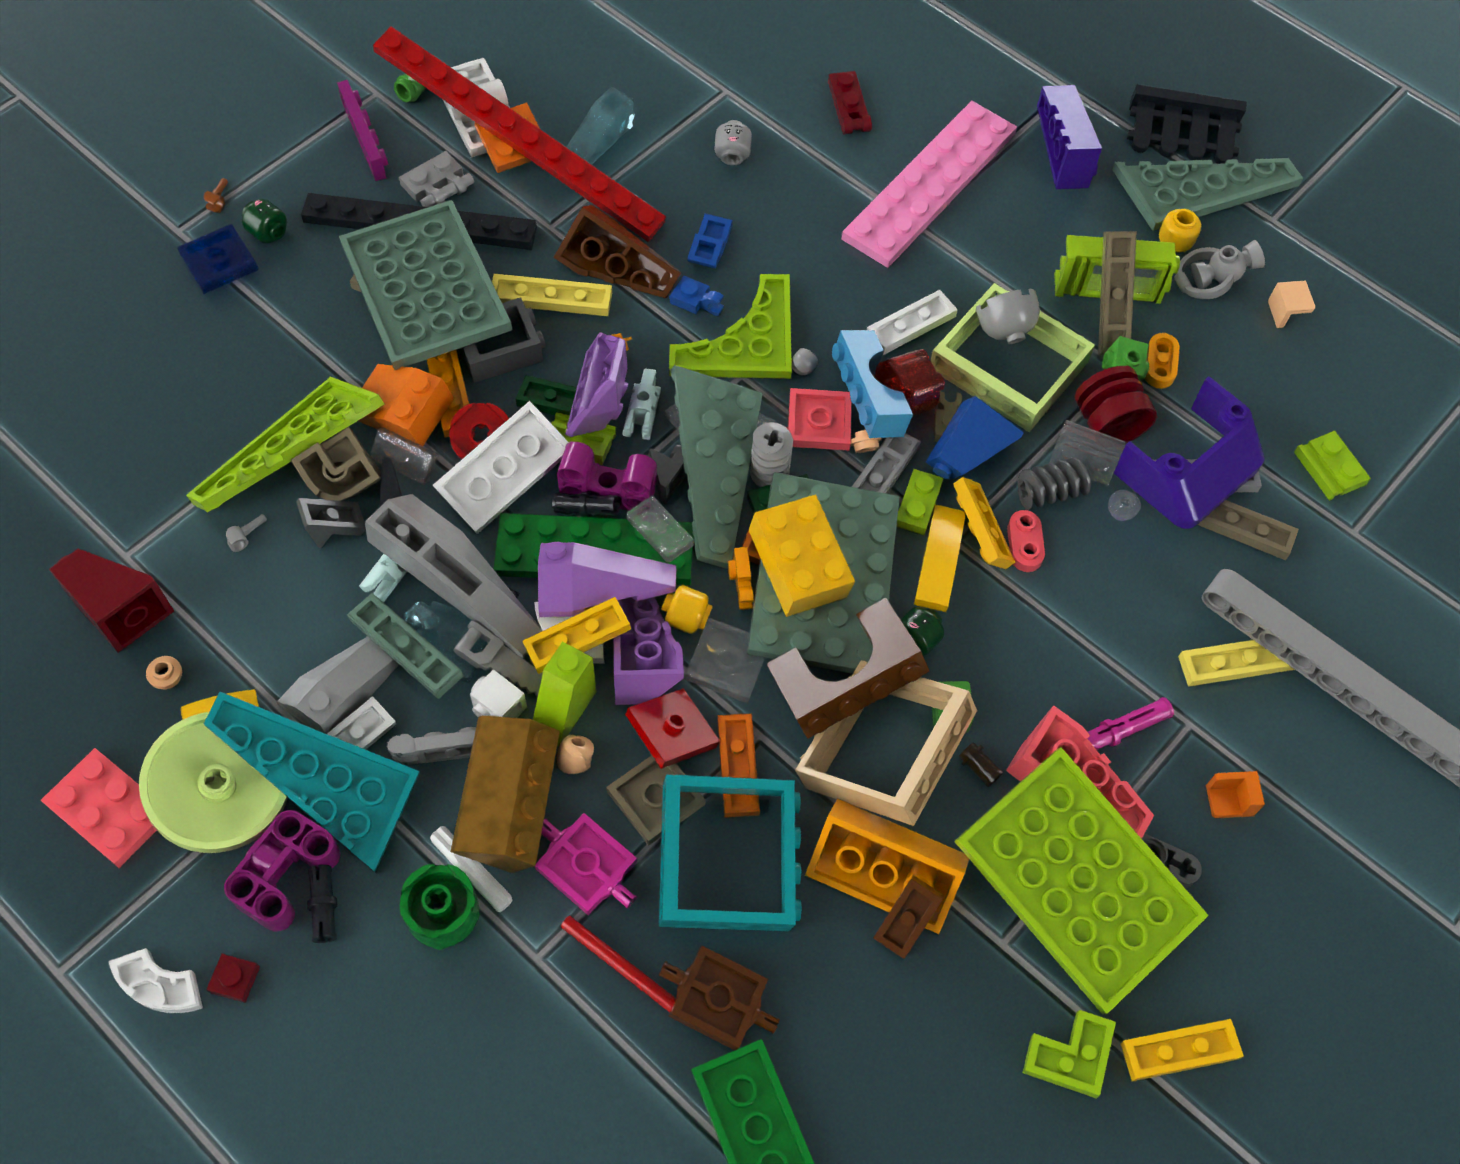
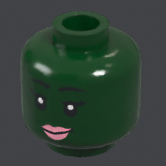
(264, 220)
(924, 627)

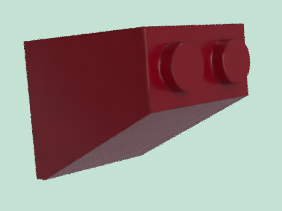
(112, 596)

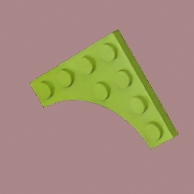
(753, 345)

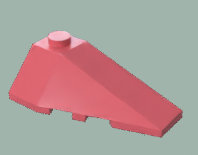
(1062, 731)

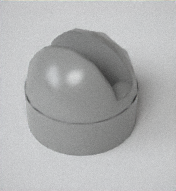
(804, 362)

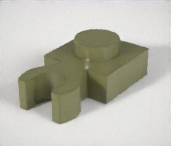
(944, 414)

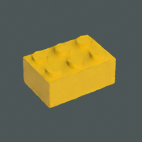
(801, 555)

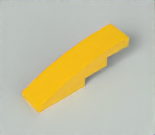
(940, 558)

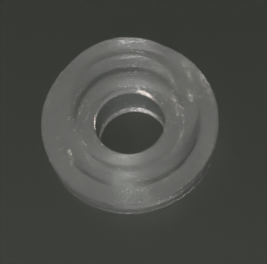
(1121, 511)

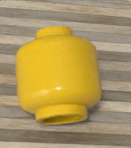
(1181, 228)
(687, 609)

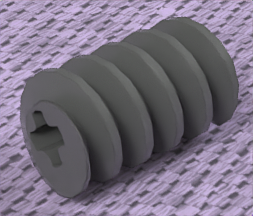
(1053, 481)

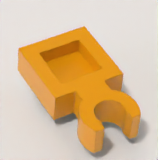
(740, 572)

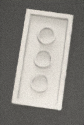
(502, 467)

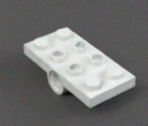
(481, 75)

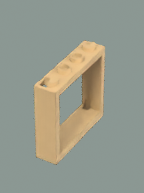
(924, 774)

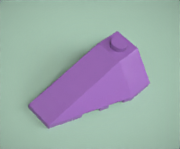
(646, 656)

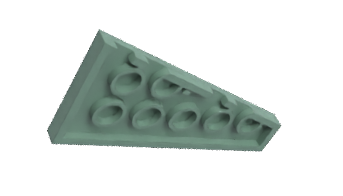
(1202, 185)
(716, 454)

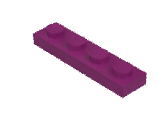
(366, 137)

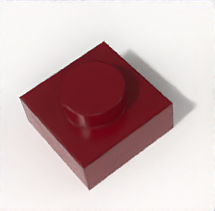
(233, 978)

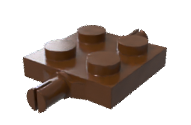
(718, 998)

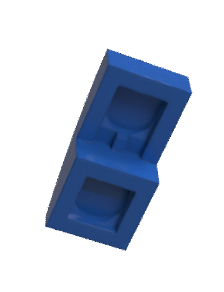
(710, 241)

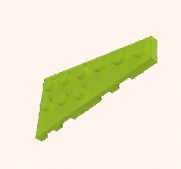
(312, 420)

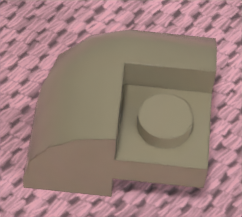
(337, 467)

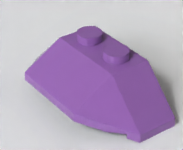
(599, 386)

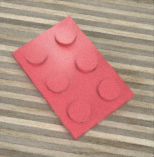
(102, 807)

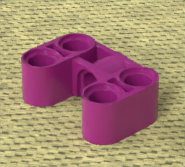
(581, 473)
(270, 859)

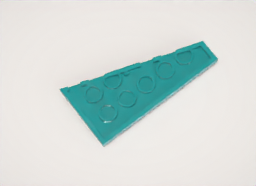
(333, 781)

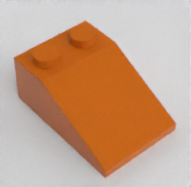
(411, 400)

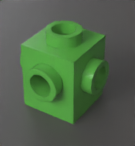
(1127, 353)

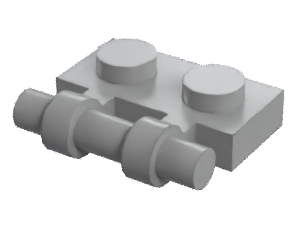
(436, 180)

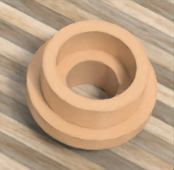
(863, 443)
(167, 680)

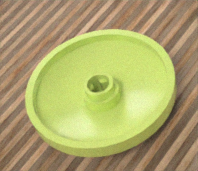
(204, 792)

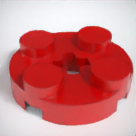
(467, 419)

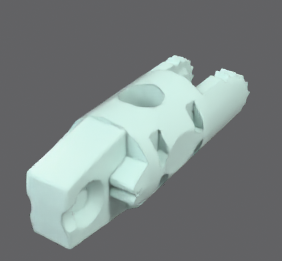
(643, 405)
(388, 572)

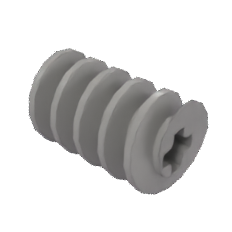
(770, 452)

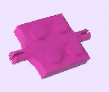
(586, 864)

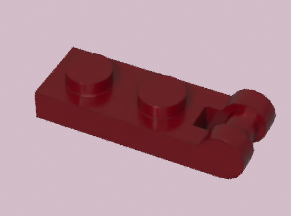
(849, 102)

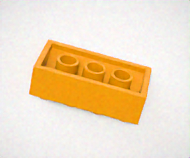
(878, 858)

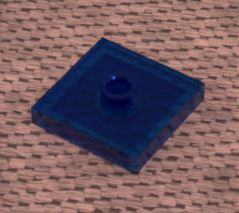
(217, 258)

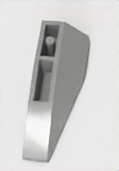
(449, 566)

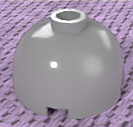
(1009, 315)

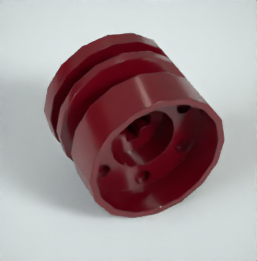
(1116, 403)

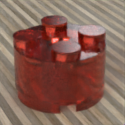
(914, 377)

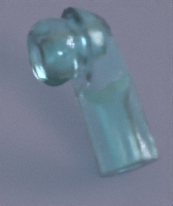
(421, 613)

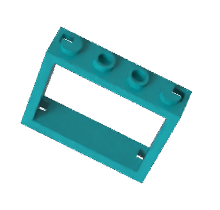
(790, 840)

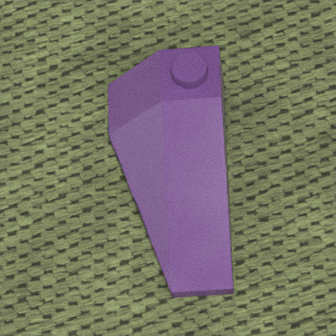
(584, 576)

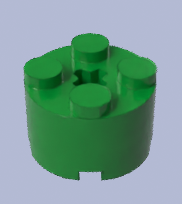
(439, 926)

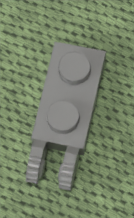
(431, 747)

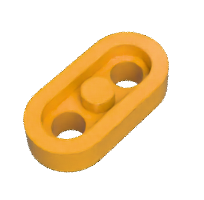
(1164, 362)

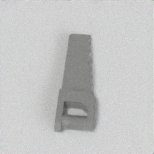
(499, 658)

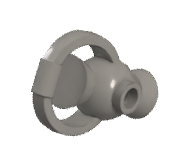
(1225, 266)

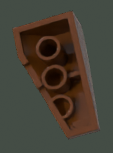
(610, 252)

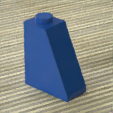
(970, 439)

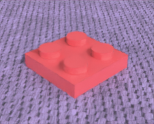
(820, 419)

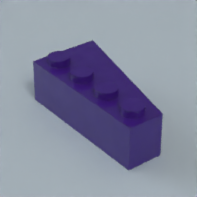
(1068, 137)

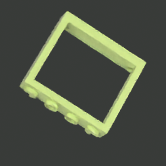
(995, 392)

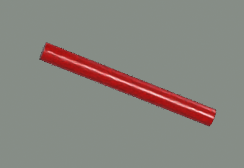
(618, 963)

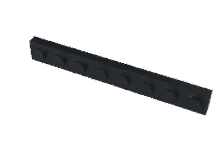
(363, 213)

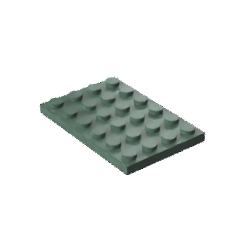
(424, 284)
(830, 633)

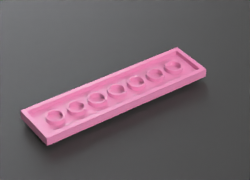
(928, 184)

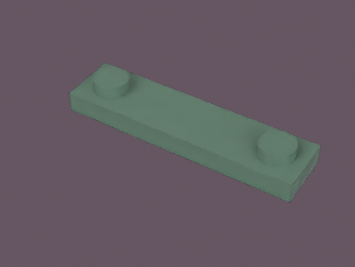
(405, 645)

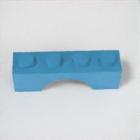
(880, 409)

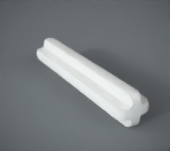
(478, 875)

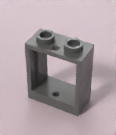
(509, 357)

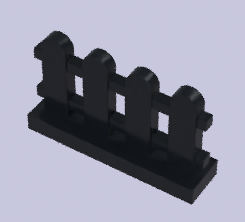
(1190, 109)

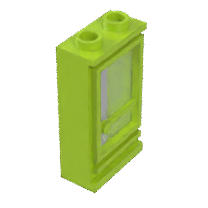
(1082, 268)

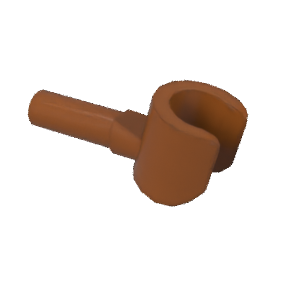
(214, 199)

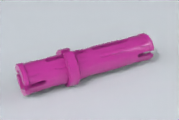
(1112, 731)

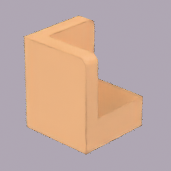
(1290, 299)

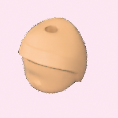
(575, 754)

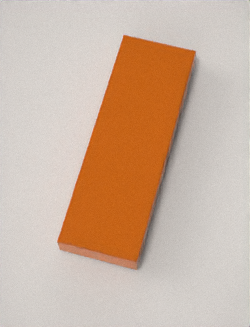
(738, 761)

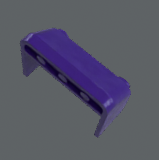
(1192, 491)

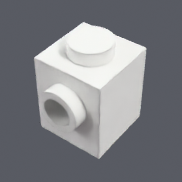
(497, 697)

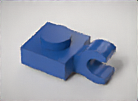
(693, 295)

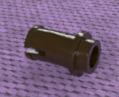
(980, 764)

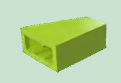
(565, 689)

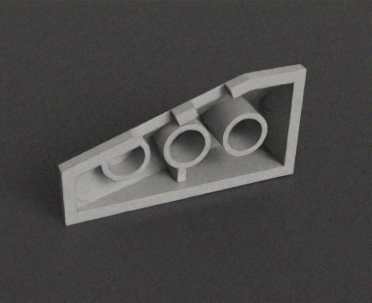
(338, 685)

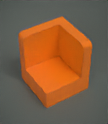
(1235, 794)

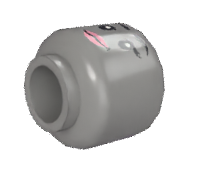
(733, 142)

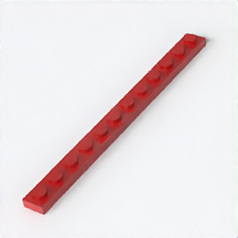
(519, 134)

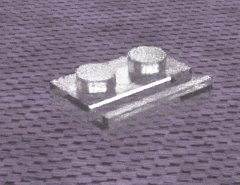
(1094, 449)

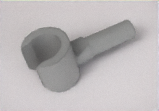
(236, 535)

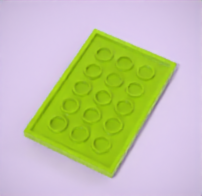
(1081, 880)

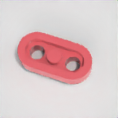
(1024, 538)

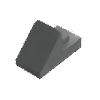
(669, 472)
(330, 517)

